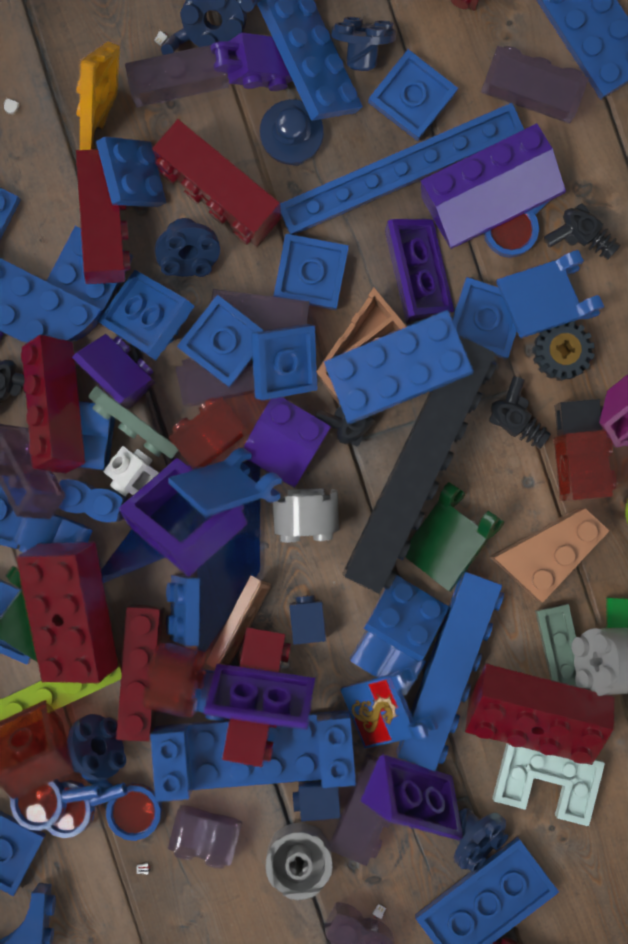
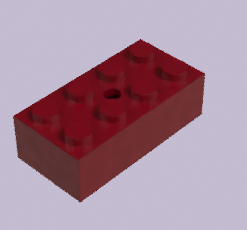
(216, 183)
(68, 612)
(540, 714)

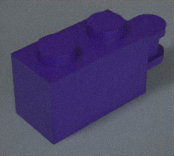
(251, 62)

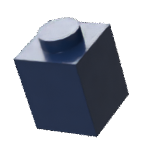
(307, 620)
(315, 801)

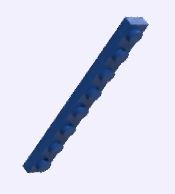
(398, 170)

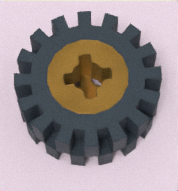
(556, 359)

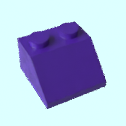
(115, 370)
(285, 440)

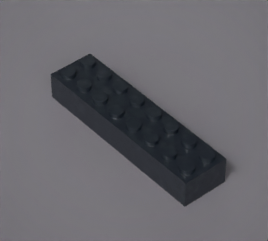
(415, 473)

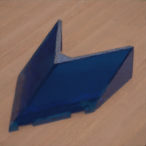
(220, 576)

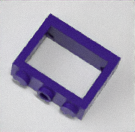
(198, 546)

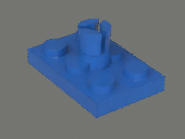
(146, 314)

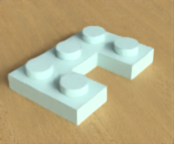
(578, 782)

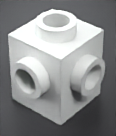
(130, 471)

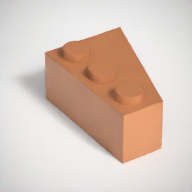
(369, 324)
(552, 553)

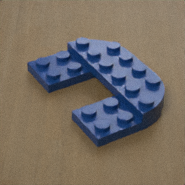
(57, 307)

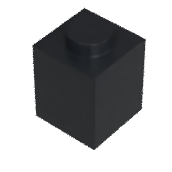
(578, 416)

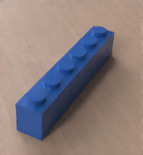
(450, 667)

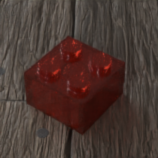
(208, 433)
(584, 465)
(32, 750)

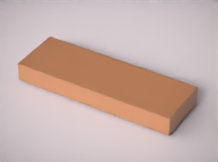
(239, 620)

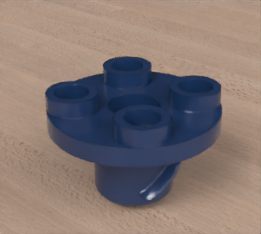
(363, 40)
(289, 133)
(187, 249)
(95, 747)
(478, 838)

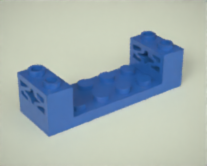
(191, 756)

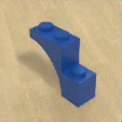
(36, 923)

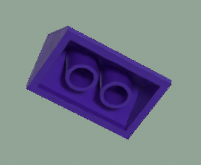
(418, 268)
(260, 696)
(414, 797)

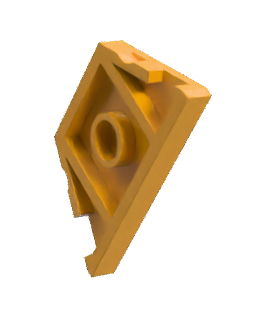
(97, 90)

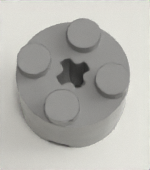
(306, 514)
(602, 660)
(296, 880)

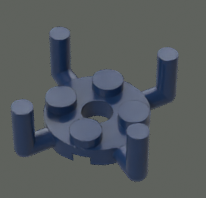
(201, 31)

